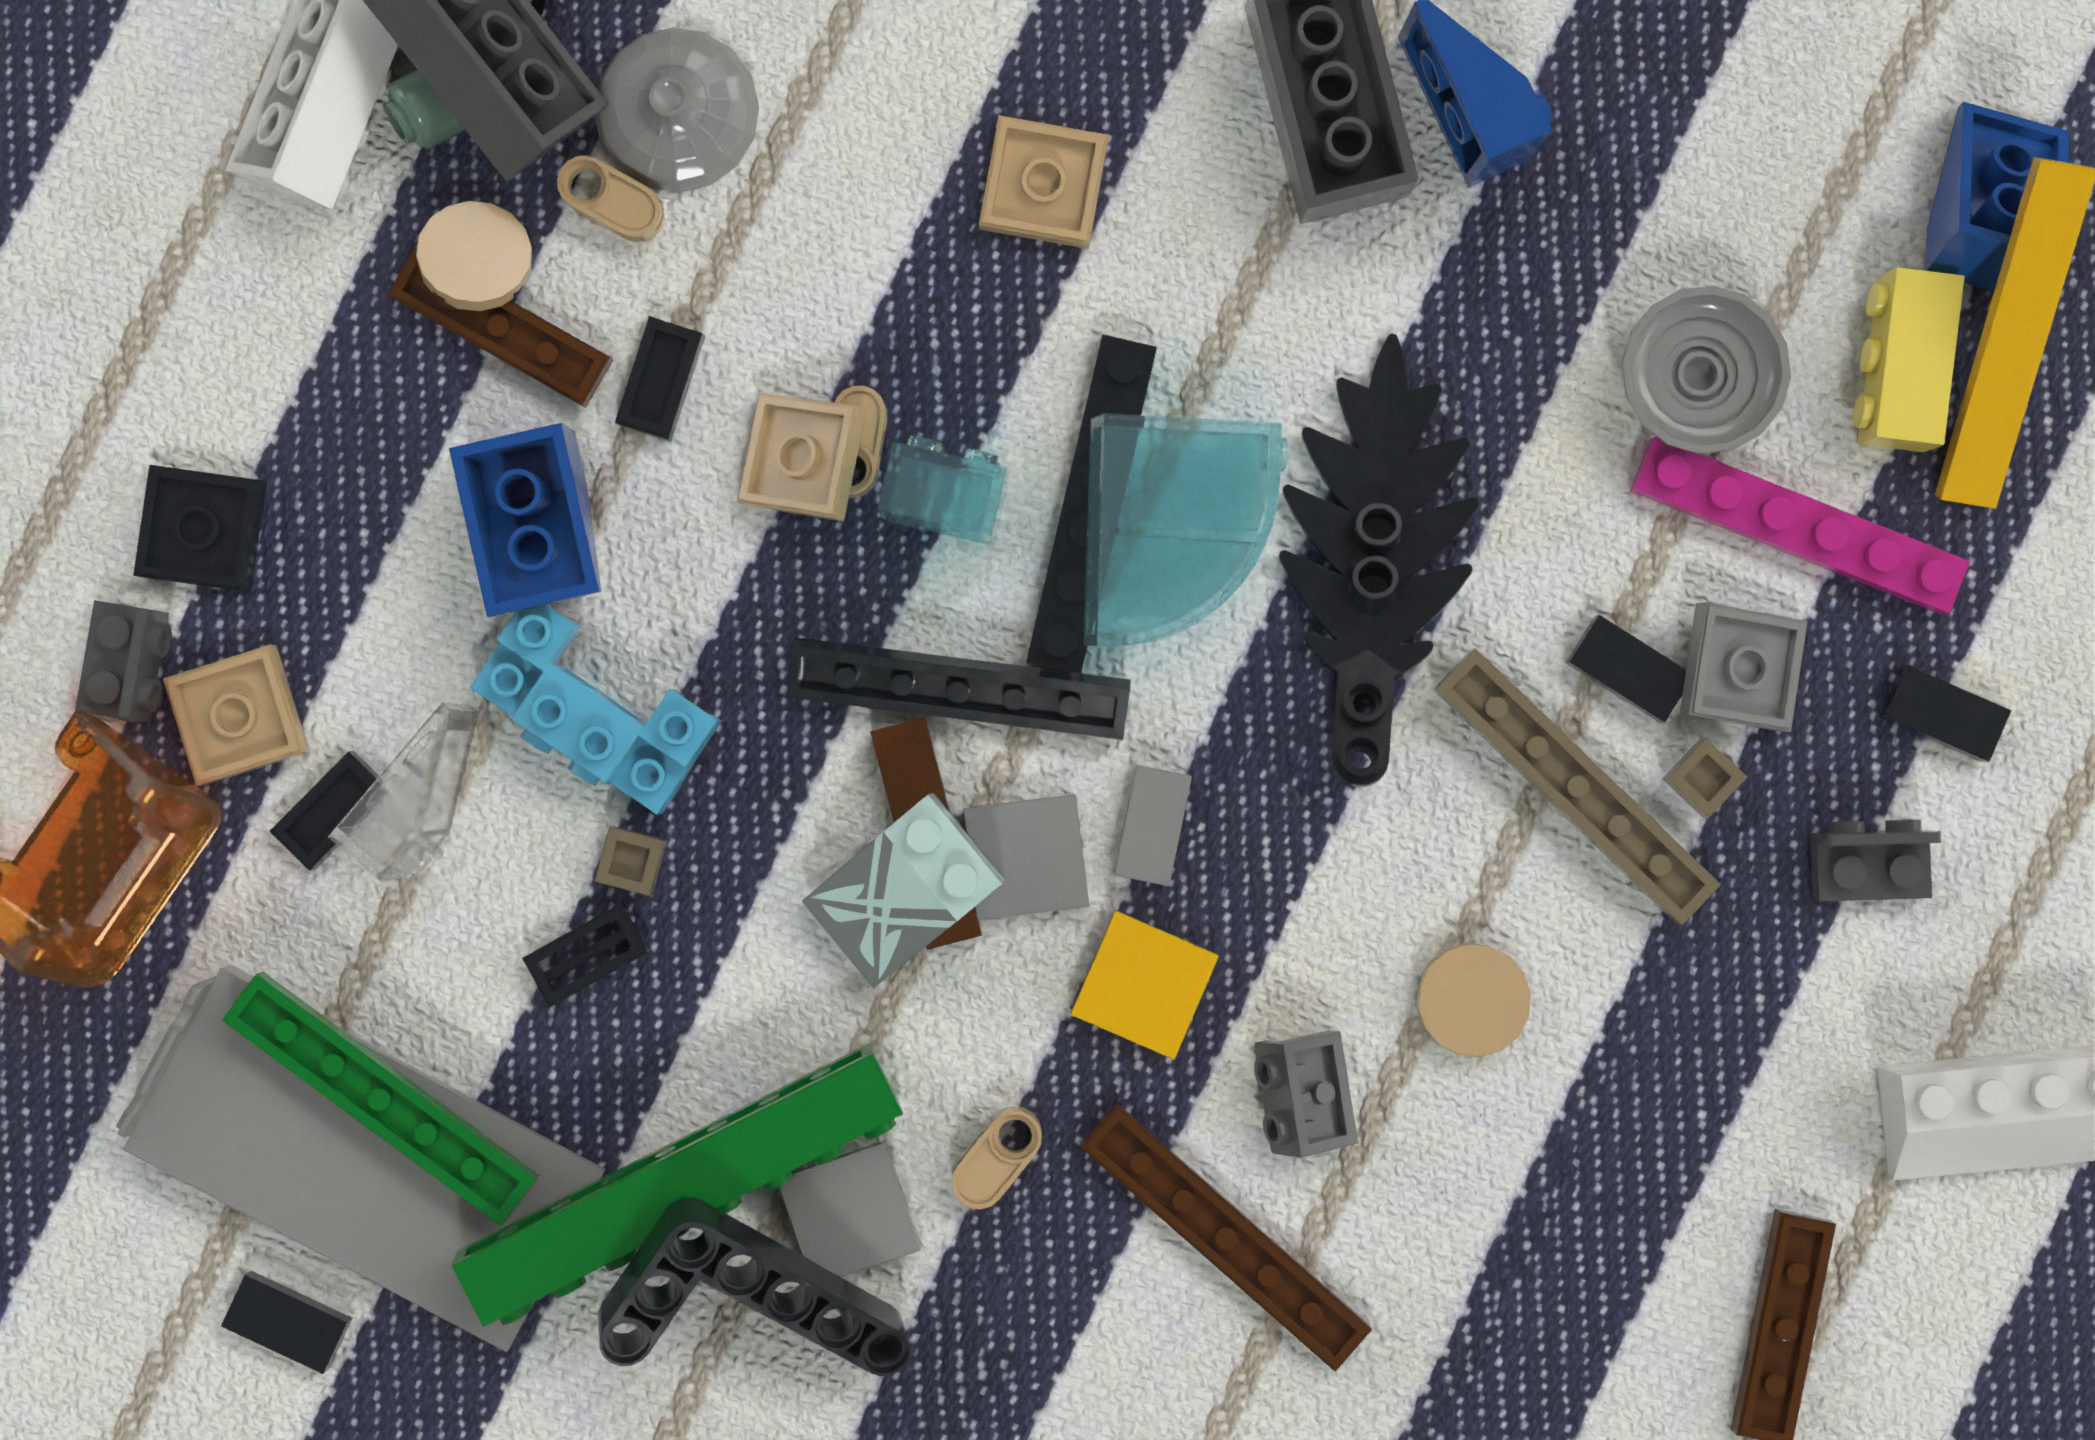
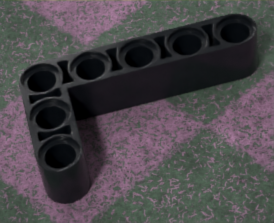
(749, 1284)

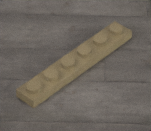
(1577, 787)

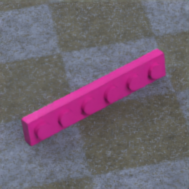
(1800, 526)

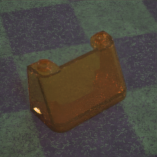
(100, 858)

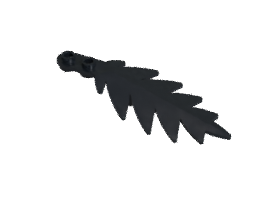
(1375, 550)

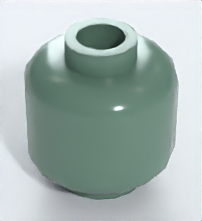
(419, 112)

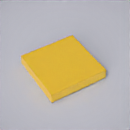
(1144, 984)

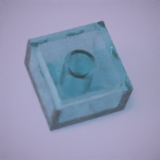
(944, 490)

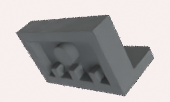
(123, 662)
(1872, 864)
(1305, 1094)

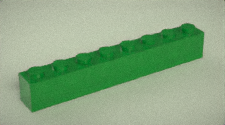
(713, 1164)

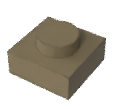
(1704, 777)
(630, 860)

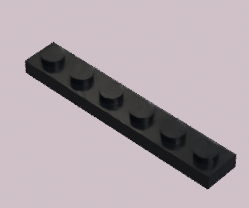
(1116, 388)
(958, 688)

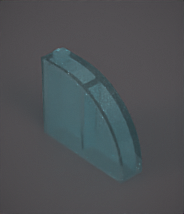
(1174, 520)

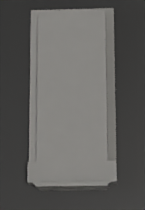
(300, 1164)

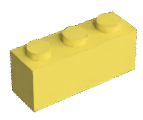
(1908, 359)

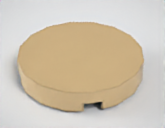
(474, 255)
(1473, 999)

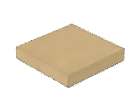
(1043, 182)
(801, 456)
(236, 715)

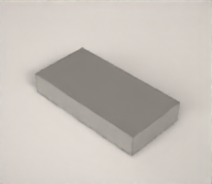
(1152, 825)

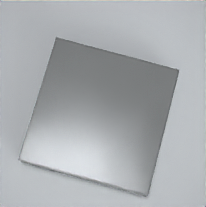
(1743, 667)
(1036, 853)
(851, 1211)

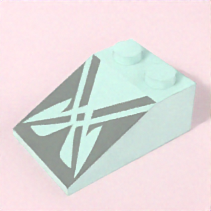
(903, 890)

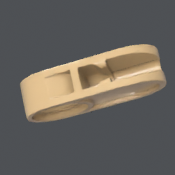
(620, 204)
(872, 433)
(991, 1168)

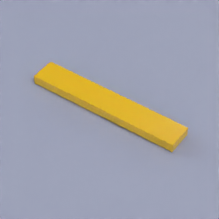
(2015, 331)

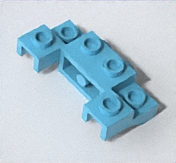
(583, 722)

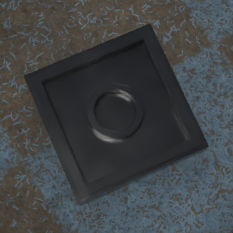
(200, 528)

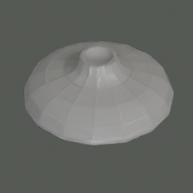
(677, 110)
(1706, 370)

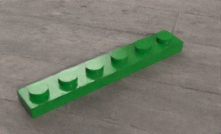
(380, 1097)

